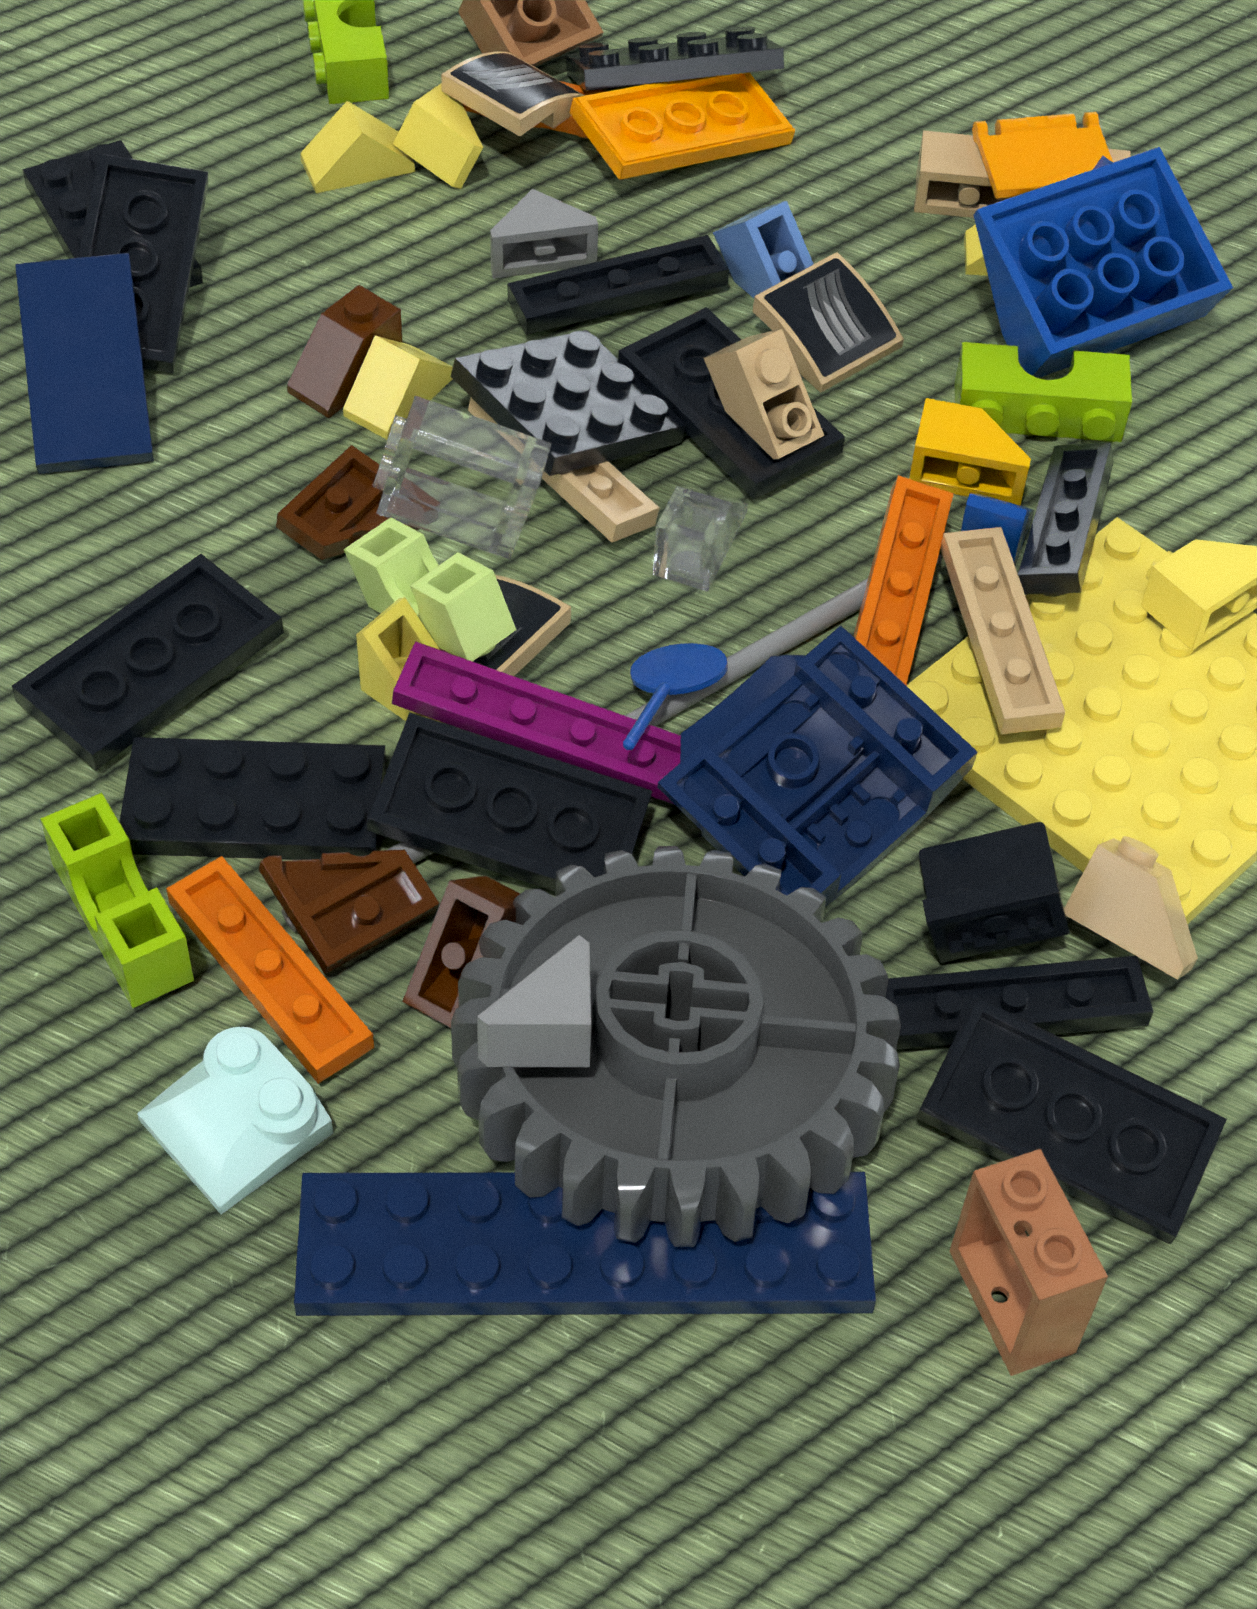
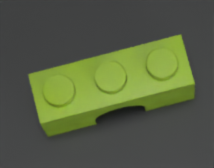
(349, 49)
(1083, 405)
(123, 917)

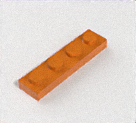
(902, 573)
(270, 969)

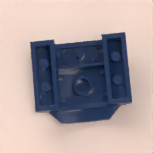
(816, 767)

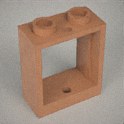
(1047, 1277)

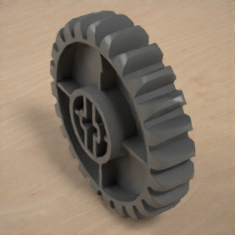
(726, 1047)

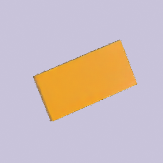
(680, 123)

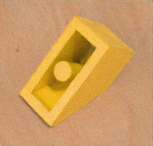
(967, 453)

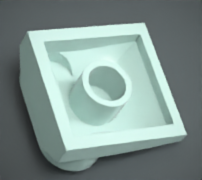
(237, 1117)

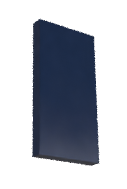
(83, 363)

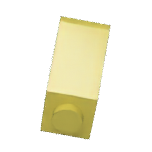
(1202, 589)

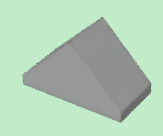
(542, 237)
(543, 1016)

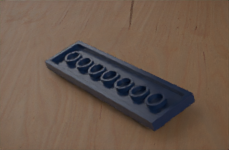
(491, 1250)

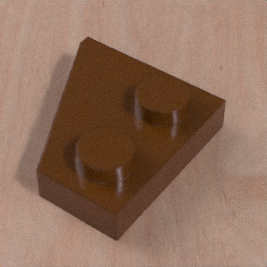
(335, 506)
(349, 900)

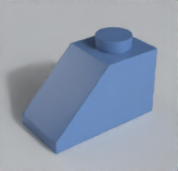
(763, 248)

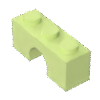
(453, 600)

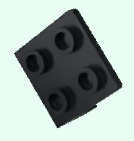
(992, 892)

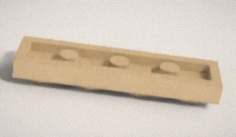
(599, 495)
(1002, 631)

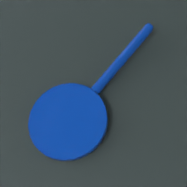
(672, 672)

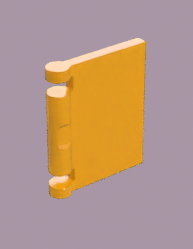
(1038, 151)

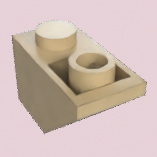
(765, 392)

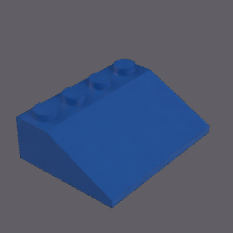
(1097, 262)

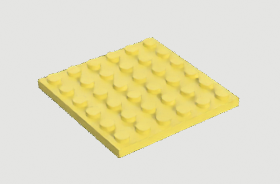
(1149, 735)

